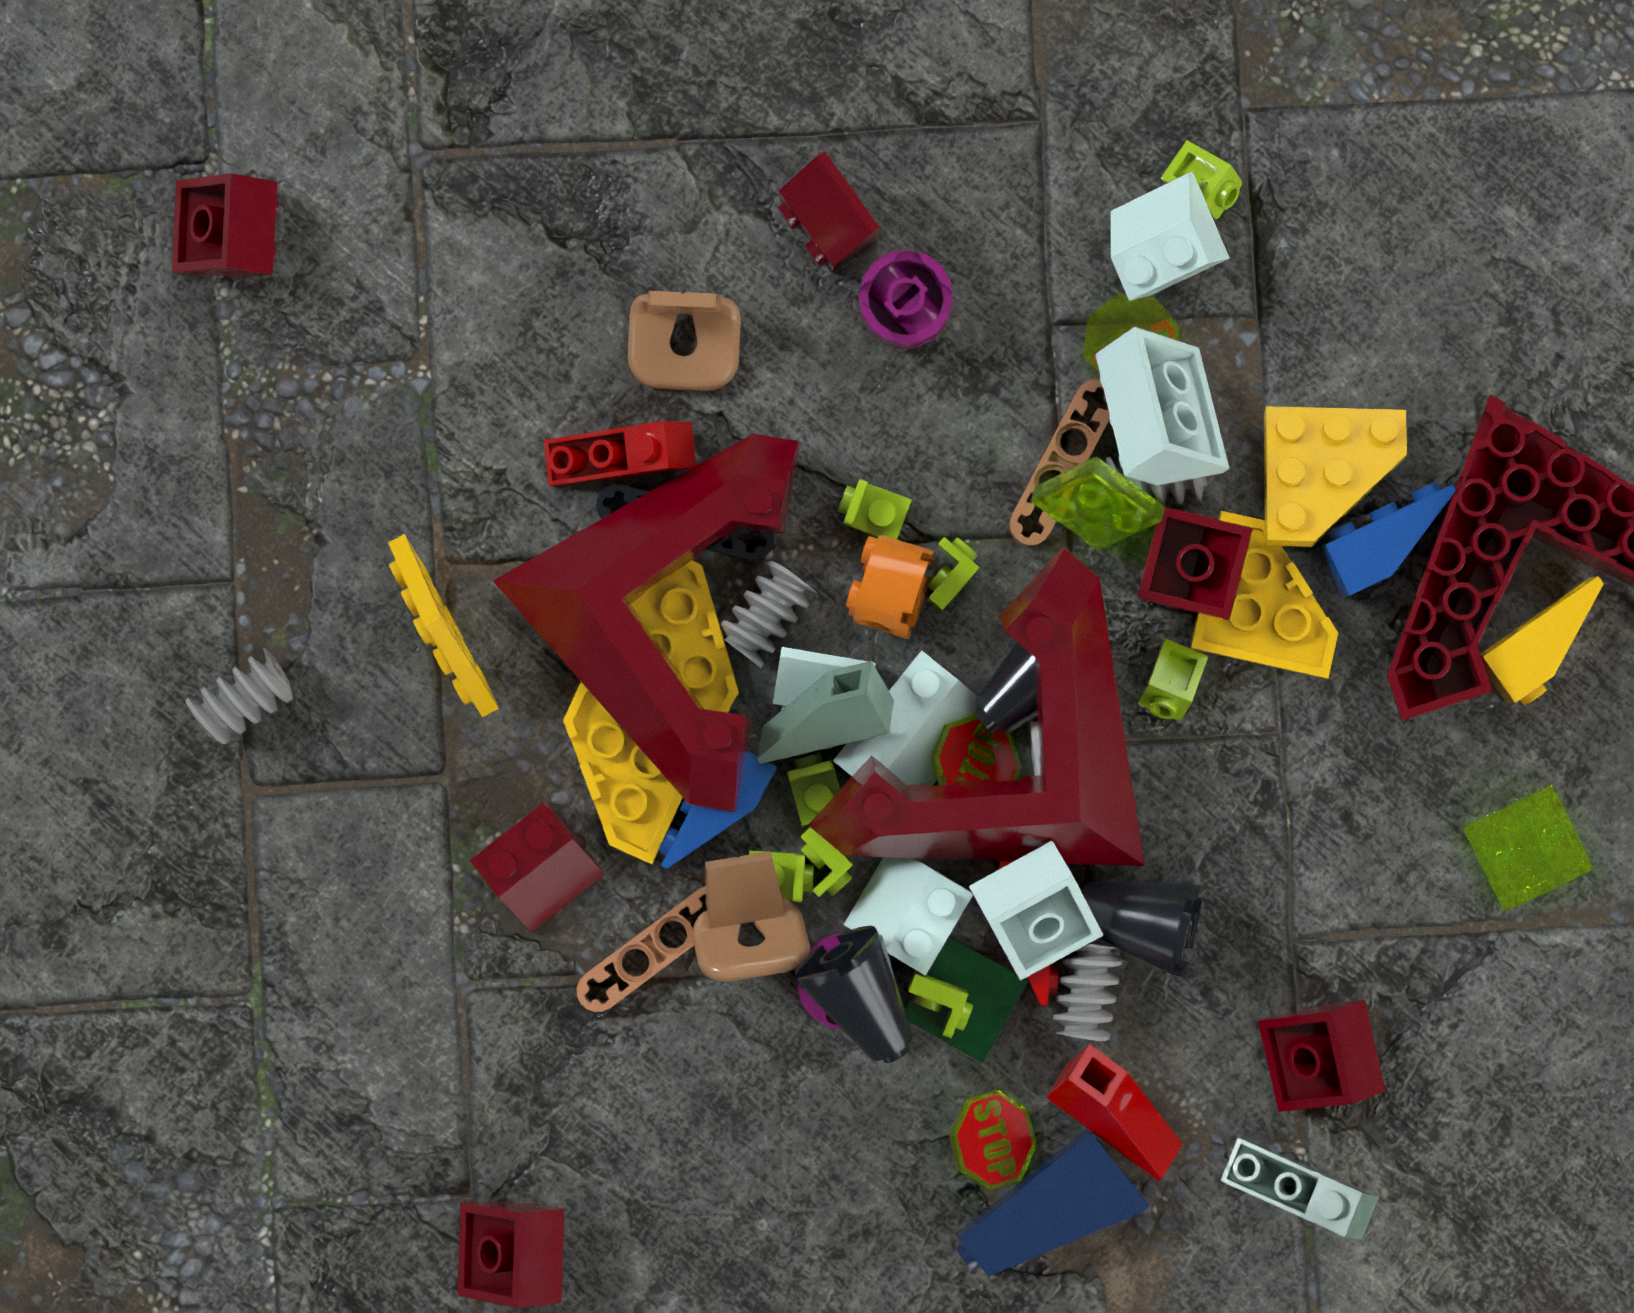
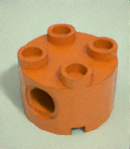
(891, 585)

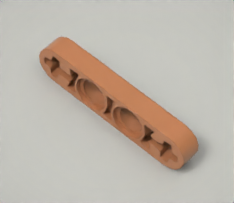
(1057, 460)
(651, 944)

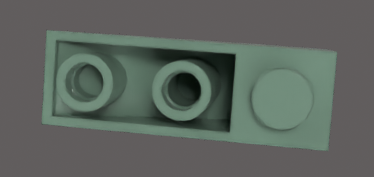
(833, 711)
(1300, 1189)

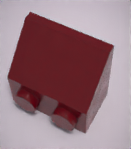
(827, 213)
(224, 226)
(1195, 563)
(537, 866)
(1322, 1056)
(511, 1253)

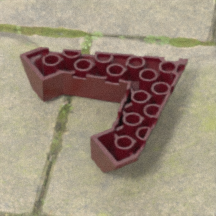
(1510, 489)
(584, 592)
(1084, 778)

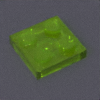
(1097, 503)

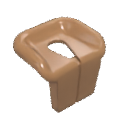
(717, 332)
(741, 893)

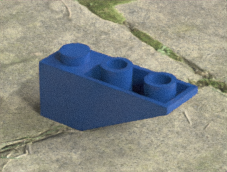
(1377, 549)
(706, 822)

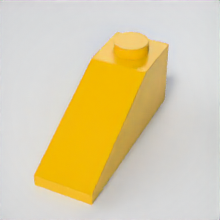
(1537, 647)

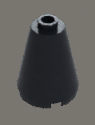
(1010, 694)
(1148, 919)
(859, 992)

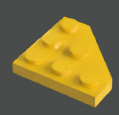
(1324, 465)
(1272, 615)
(439, 627)
(686, 627)
(626, 787)

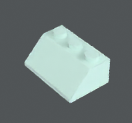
(1160, 408)
(923, 703)

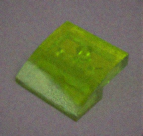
(1528, 847)

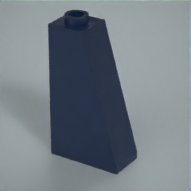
(1055, 1204)

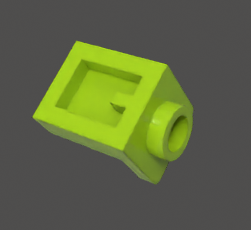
(1214, 176)
(873, 510)
(950, 582)
(1173, 680)
(812, 785)
(822, 853)
(792, 874)
(934, 993)

